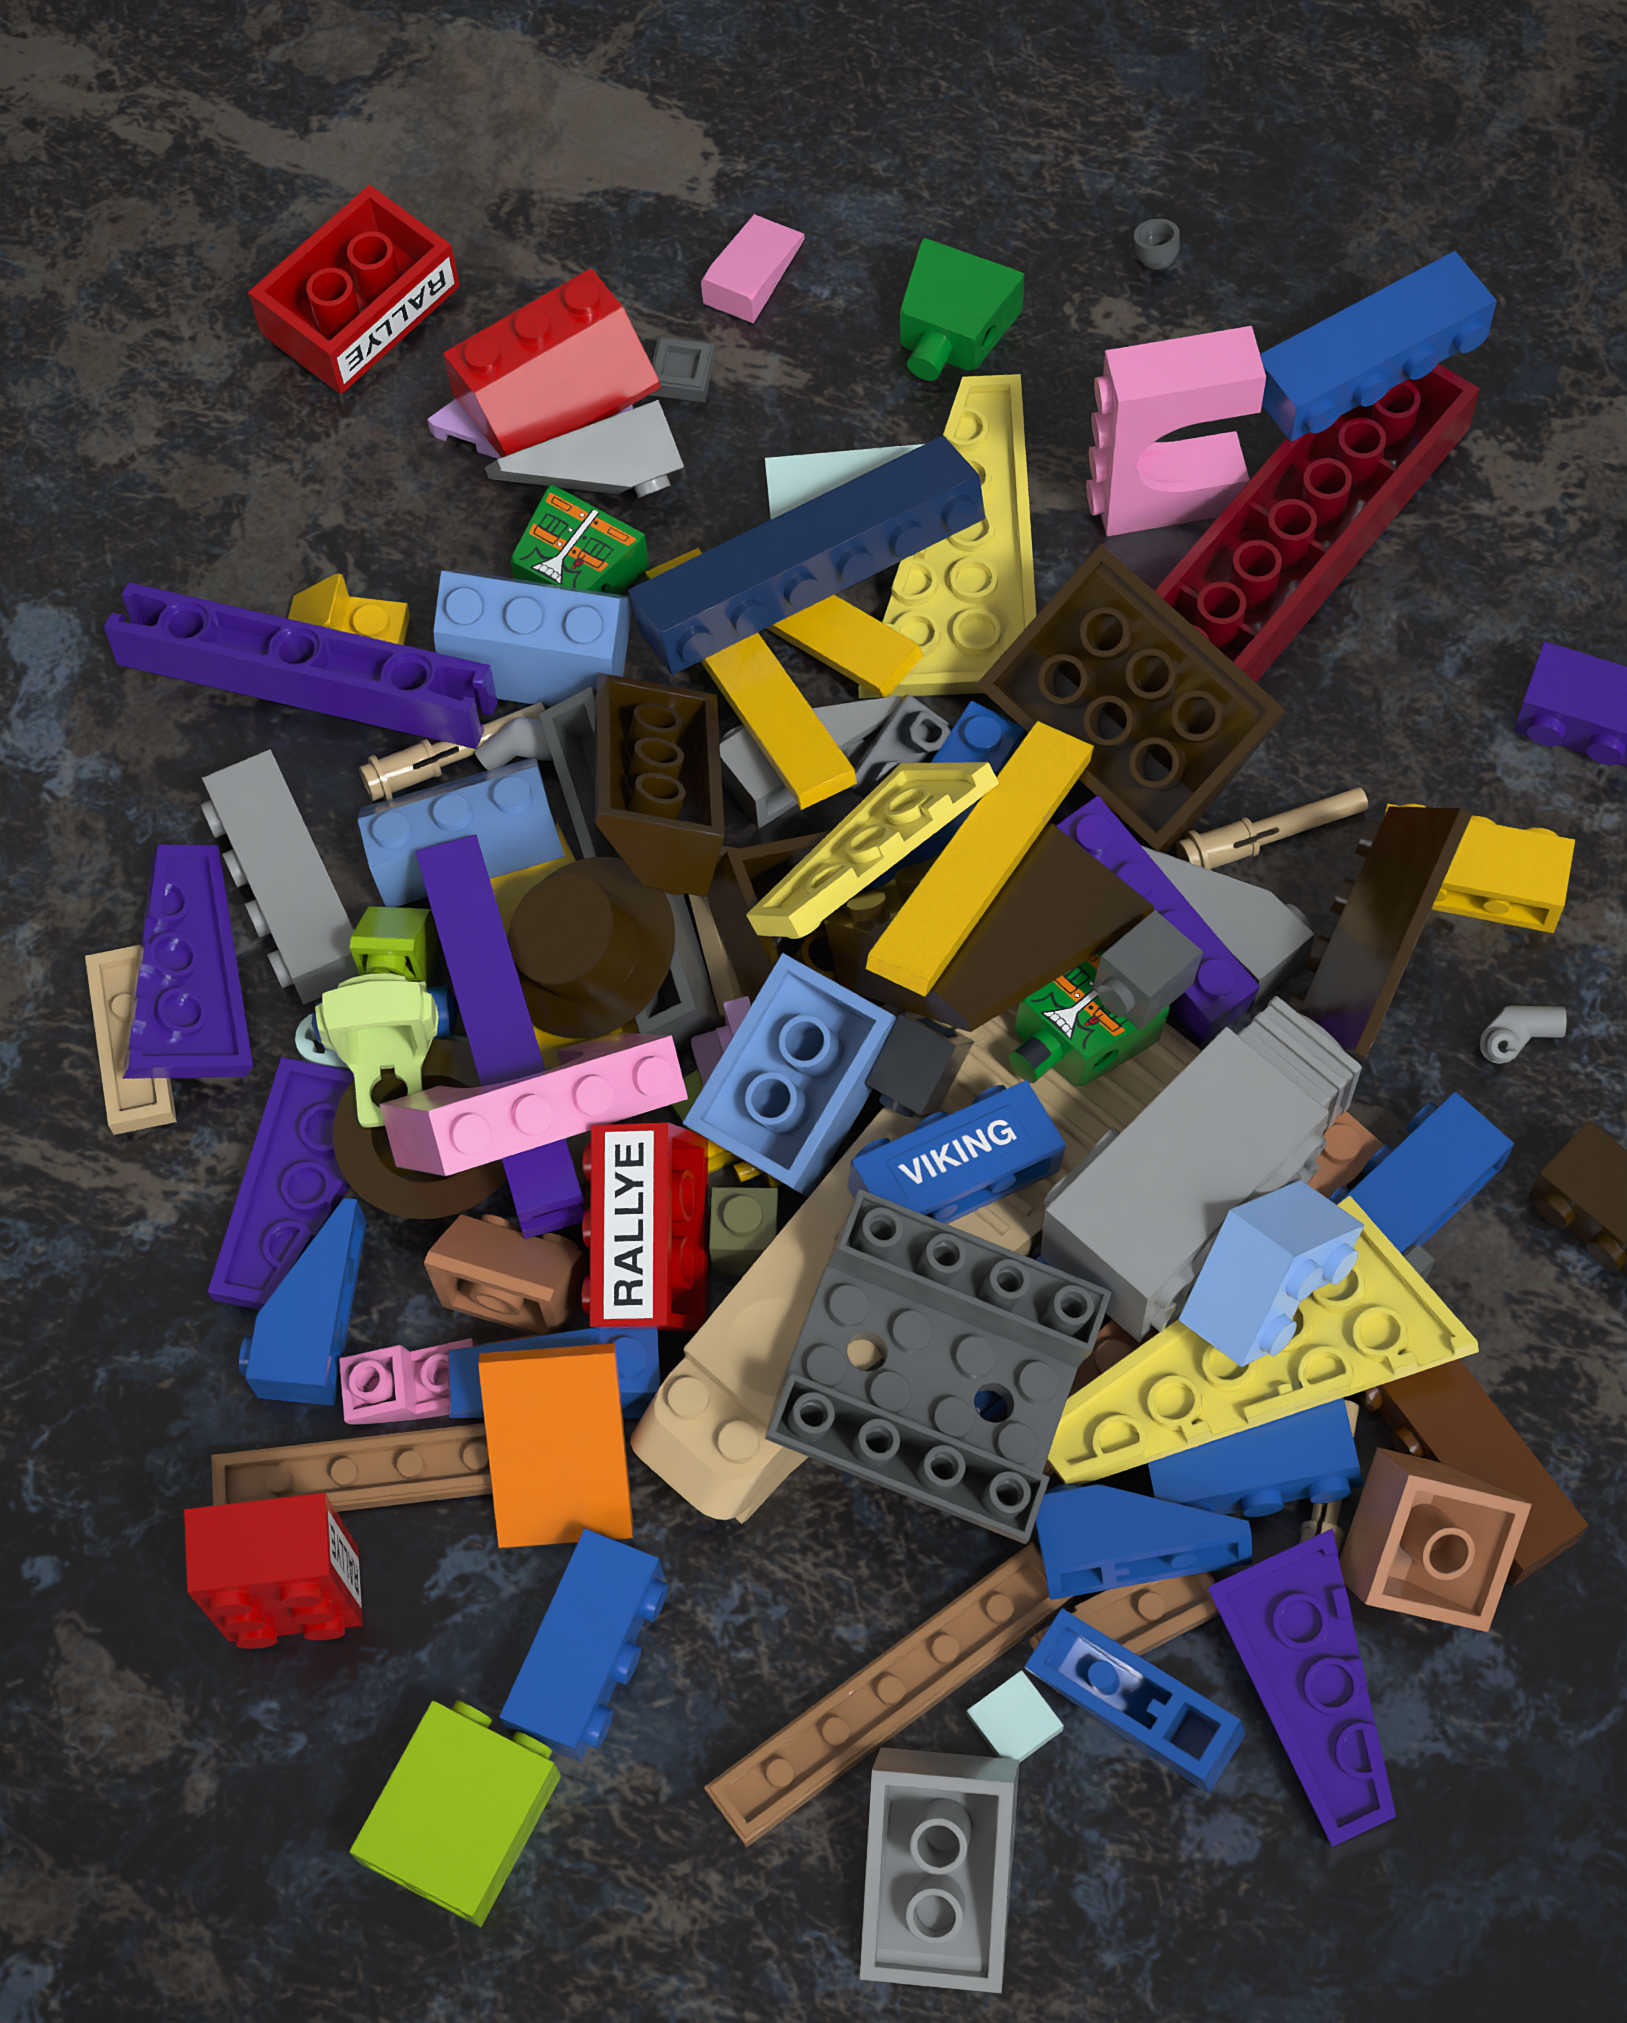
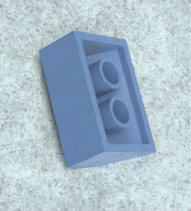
(534, 635)
(500, 805)
(793, 1075)

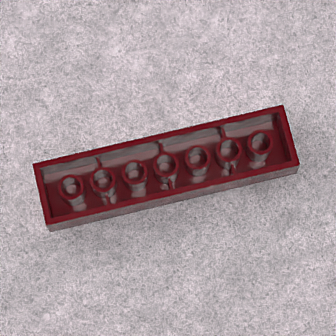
(1314, 517)

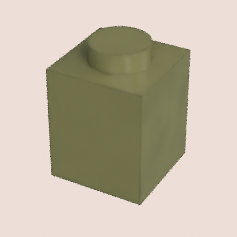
(741, 1227)

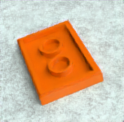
(556, 1444)

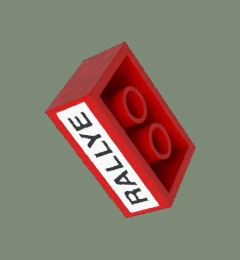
(354, 289)
(646, 1228)
(273, 1569)

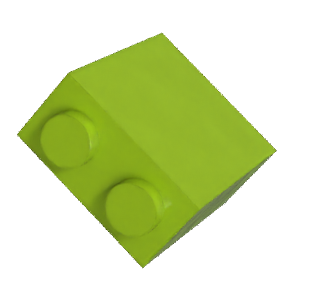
(457, 1810)

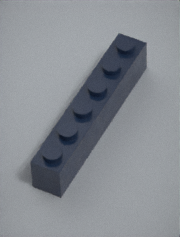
(807, 554)

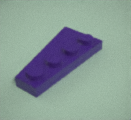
(187, 977)
(287, 1184)
(1306, 1665)

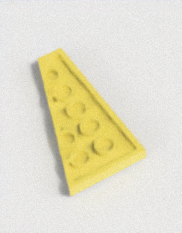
(976, 587)
(1189, 1393)

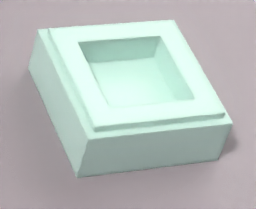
(1015, 1719)

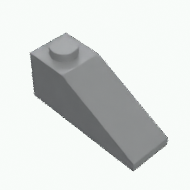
(603, 457)
(755, 782)
(1250, 921)

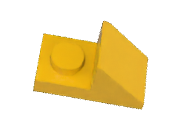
(332, 607)

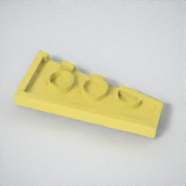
(868, 841)

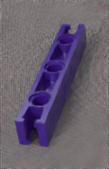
(302, 665)
(496, 1020)

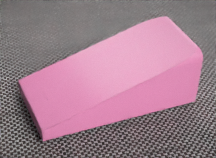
(750, 268)

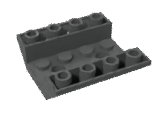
(948, 1324)

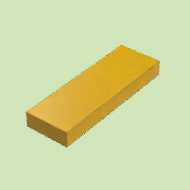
(851, 643)

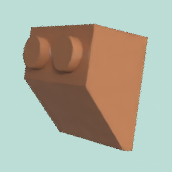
(507, 1279)
(1432, 1541)

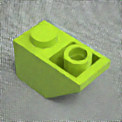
(396, 943)

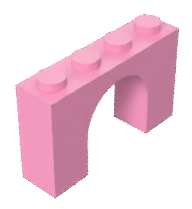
(1156, 391)
(595, 1085)

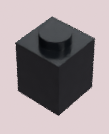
(918, 1064)

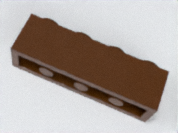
(1453, 1421)

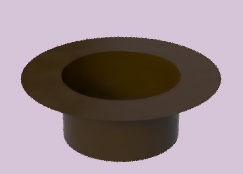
(591, 947)
(368, 1157)

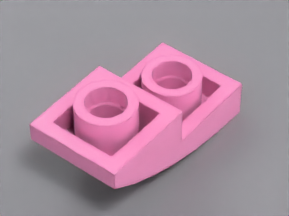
(397, 1383)

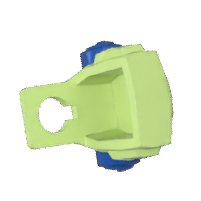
(383, 1025)

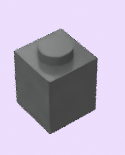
(1146, 970)

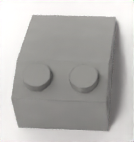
(939, 1869)

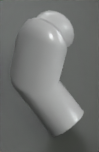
(518, 738)
(1516, 1025)

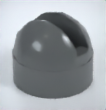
(1157, 243)

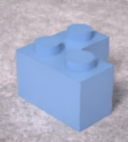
(1265, 1265)

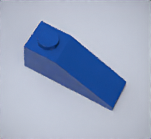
(308, 1316)
(635, 1358)
(1118, 1539)
(1137, 1700)

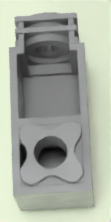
(1216, 1137)

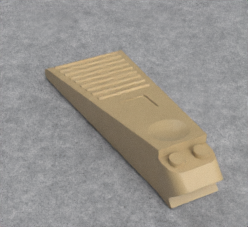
(716, 1405)

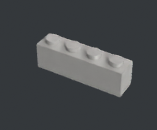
(284, 873)

